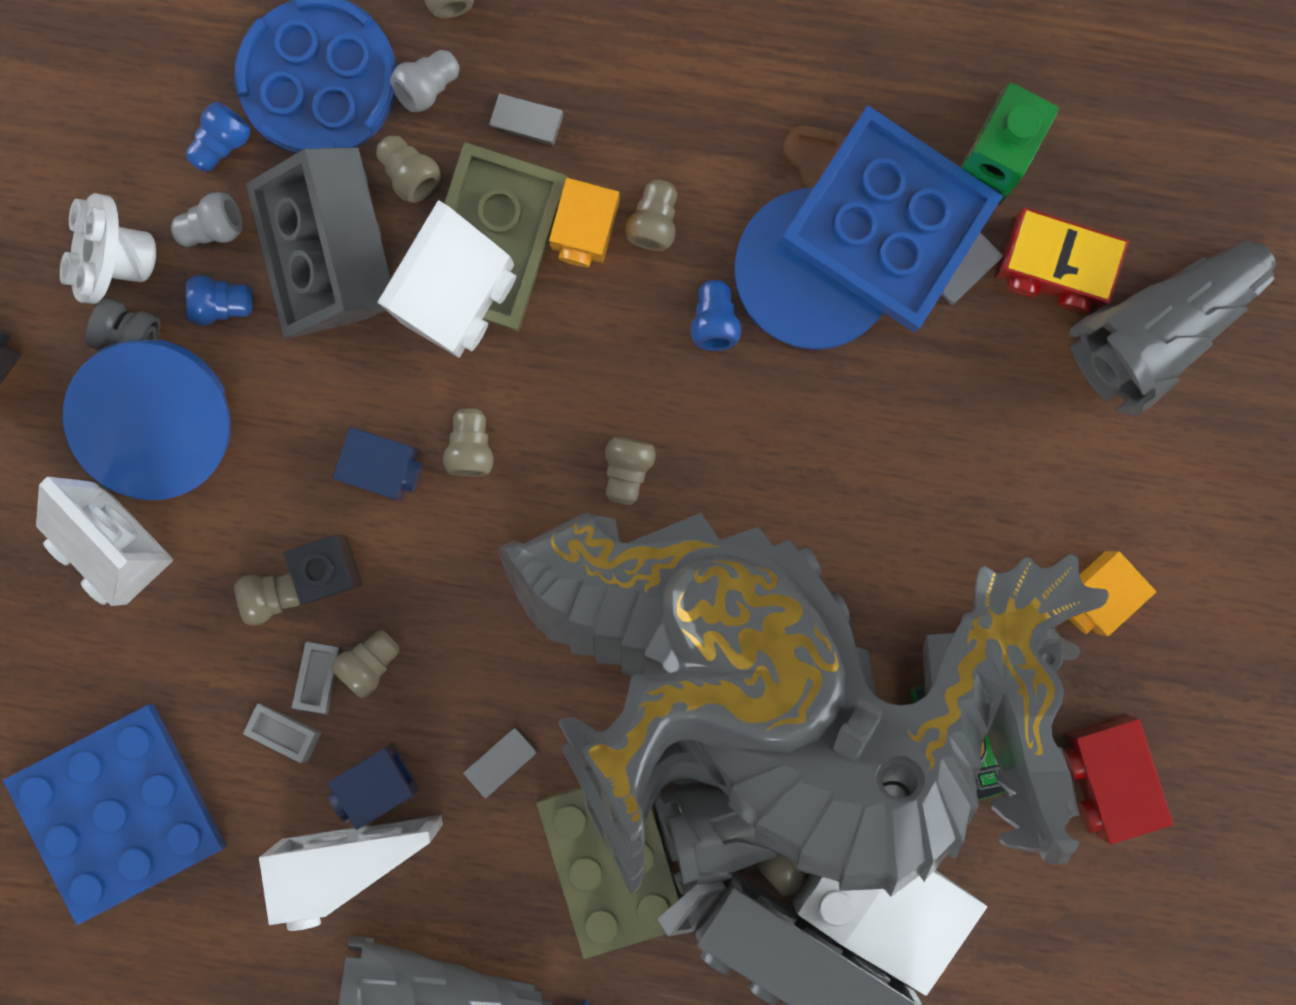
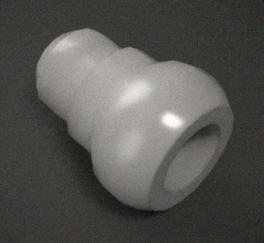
(421, 81)
(211, 220)

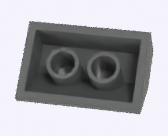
(320, 240)

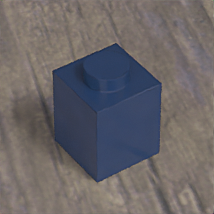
(378, 465)
(372, 787)

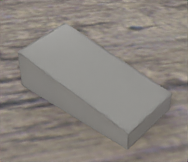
(526, 119)
(976, 263)
(315, 679)
(282, 733)
(500, 762)
(691, 908)

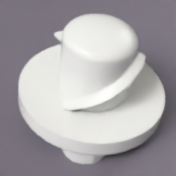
(103, 250)

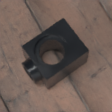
(323, 568)

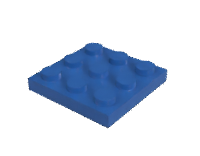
(890, 219)
(114, 813)

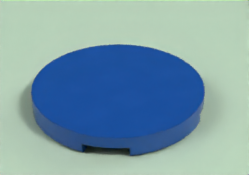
(315, 75)
(789, 294)
(147, 419)

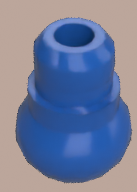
(217, 136)
(216, 300)
(715, 323)

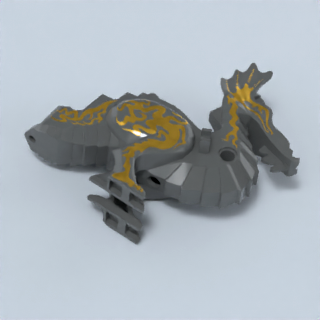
(761, 692)

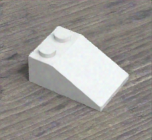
(449, 282)
(98, 538)
(322, 871)
(902, 934)

